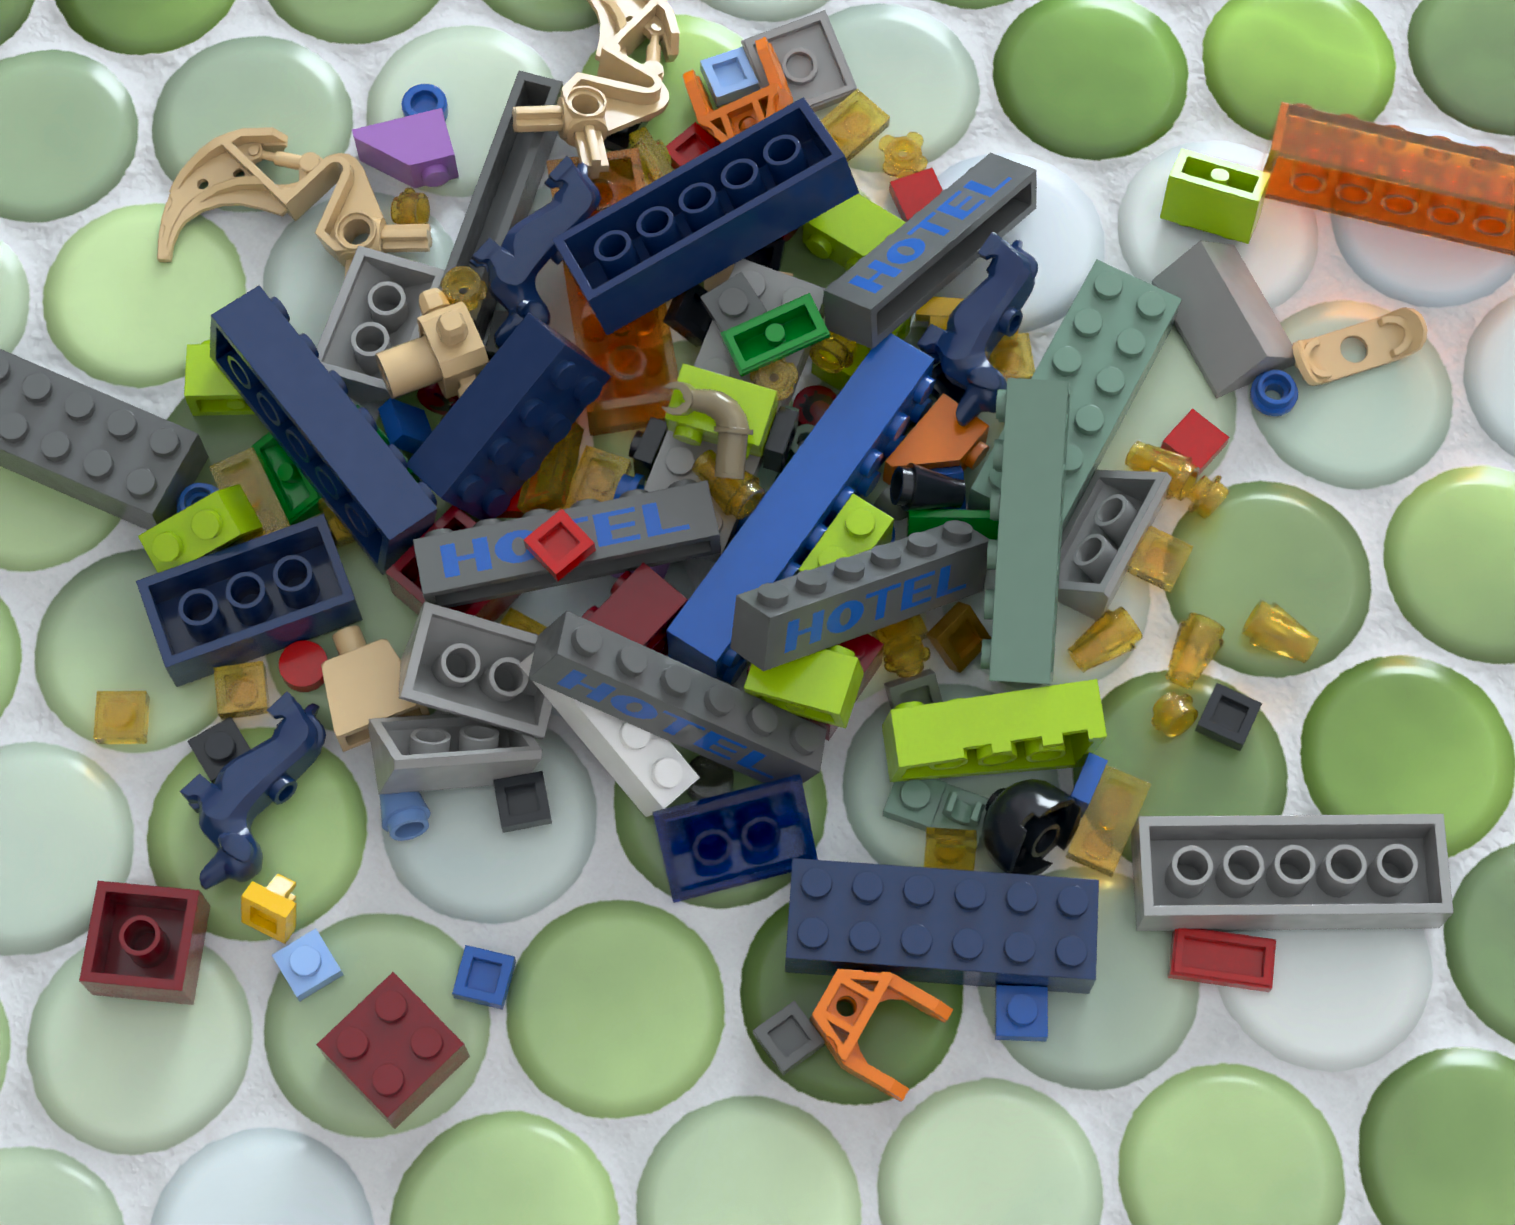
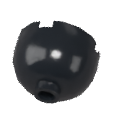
(1027, 824)

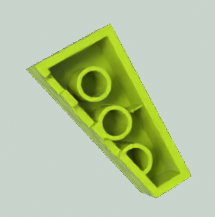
(995, 733)

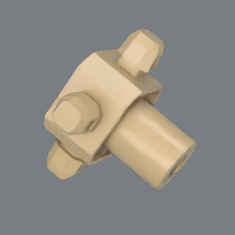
(445, 352)

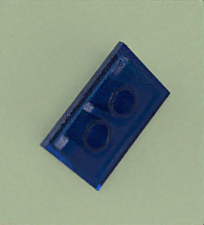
(734, 837)

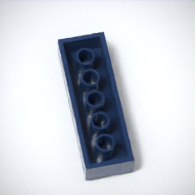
(706, 215)
(321, 426)
(943, 925)

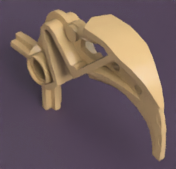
(623, 88)
(348, 213)

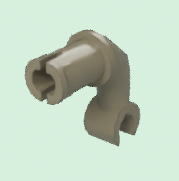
(729, 420)

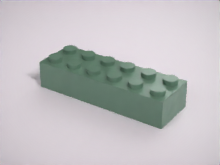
(1105, 356)
(1028, 530)

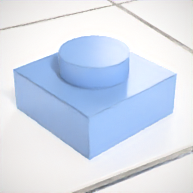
(729, 76)
(307, 964)

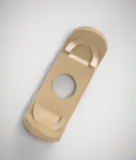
(1384, 337)

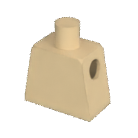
(363, 686)

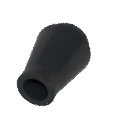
(922, 488)

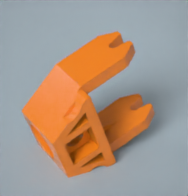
(757, 106)
(863, 993)

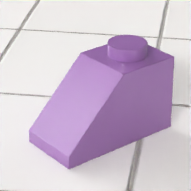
(409, 149)

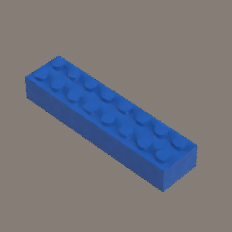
(829, 466)

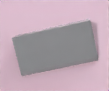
(372, 314)
(1224, 317)
(1106, 536)
(473, 671)
(446, 753)

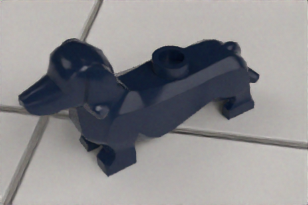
(530, 246)
(980, 324)
(251, 785)

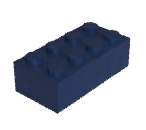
(508, 420)
(248, 600)

